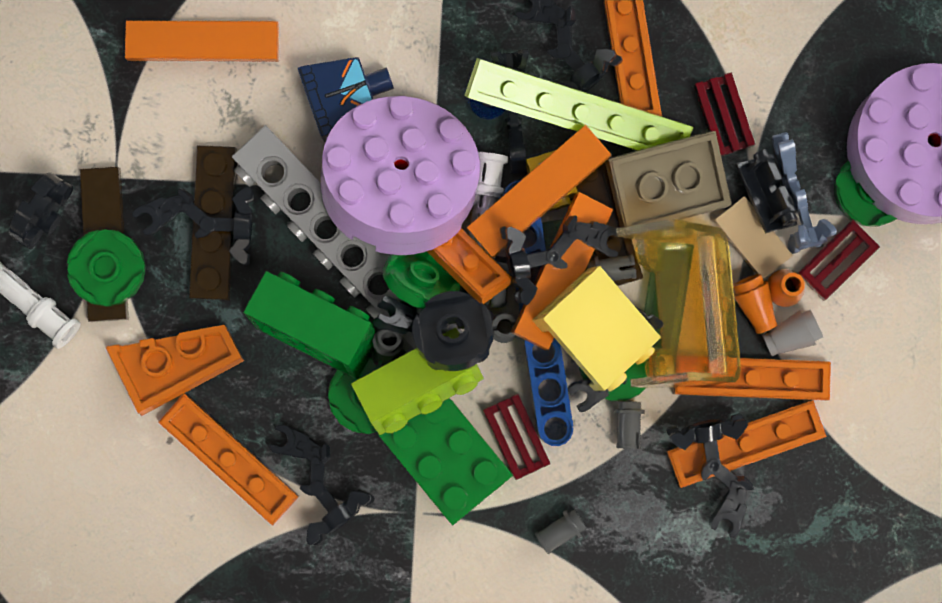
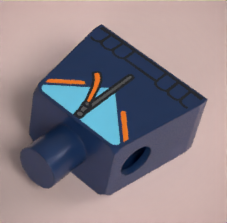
(339, 87)

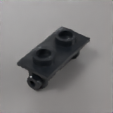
(764, 190)

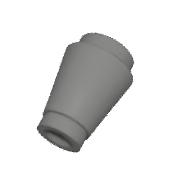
(793, 333)

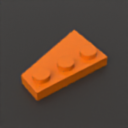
(173, 365)

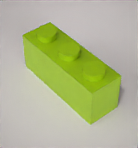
(410, 388)

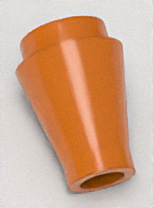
(778, 291)
(755, 301)

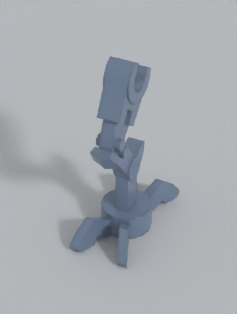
(807, 234)

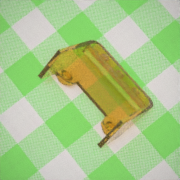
(693, 303)

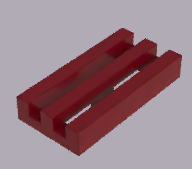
(714, 84)
(815, 282)
(530, 466)

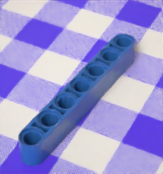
(551, 370)

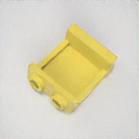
(599, 328)

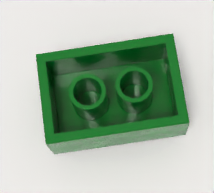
(312, 323)
(448, 460)

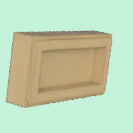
(744, 231)

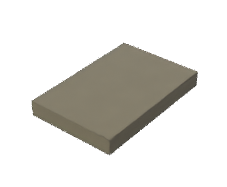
(669, 181)

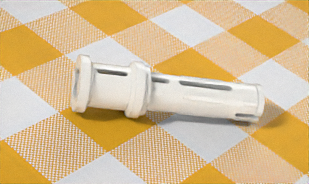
(488, 186)
(39, 311)

